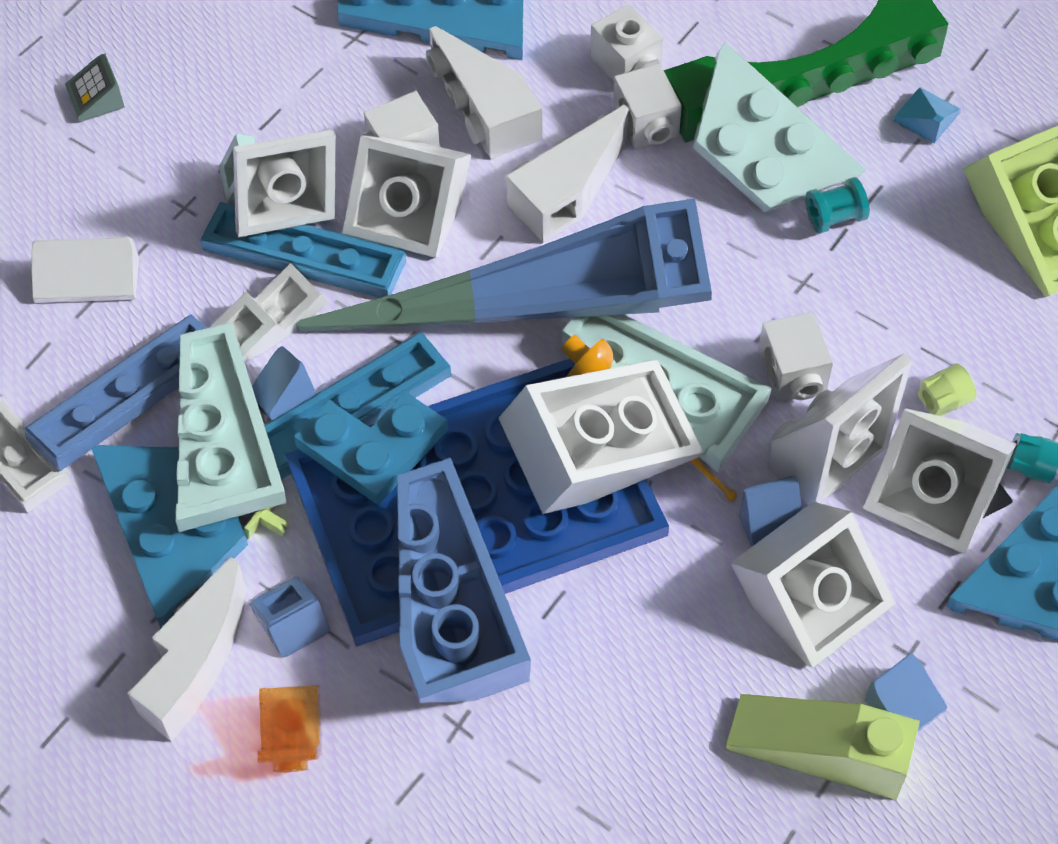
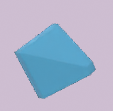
(926, 115)

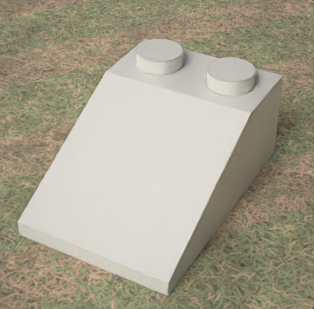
(840, 430)
(597, 433)

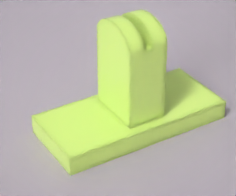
(268, 520)

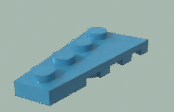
(475, 22)

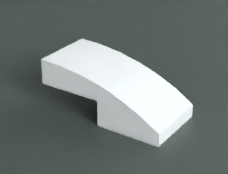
(272, 313)

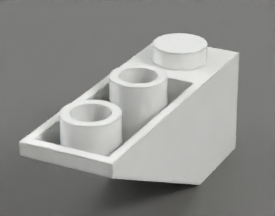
(493, 97)
(562, 182)

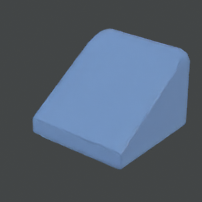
(282, 384)
(769, 506)
(290, 616)
(907, 692)

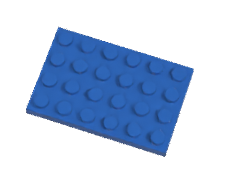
(524, 545)

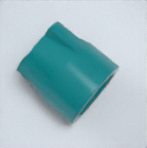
(1035, 457)

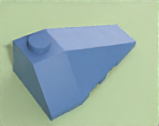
(453, 609)

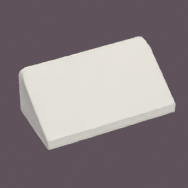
(84, 269)

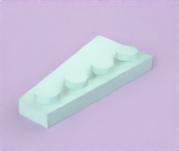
(712, 395)
(223, 443)

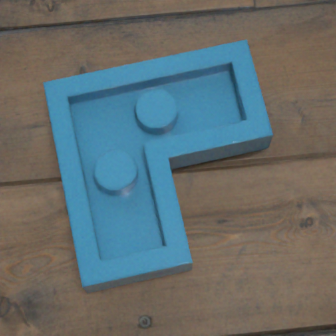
(374, 455)

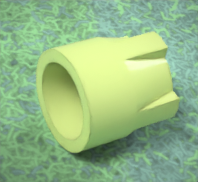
(947, 390)

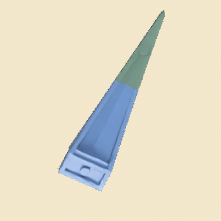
(613, 268)

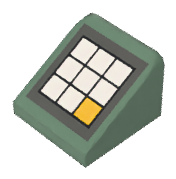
(94, 90)

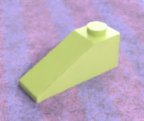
(827, 740)

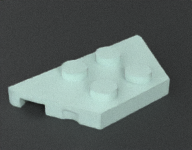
(764, 138)

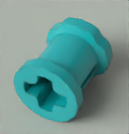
(837, 205)

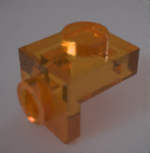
(290, 726)

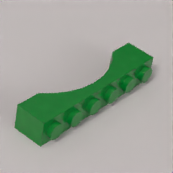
(887, 41)

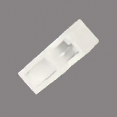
(191, 652)

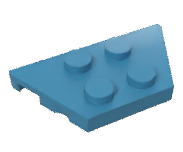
(145, 501)
(1019, 576)

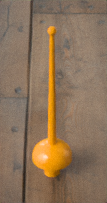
(601, 358)

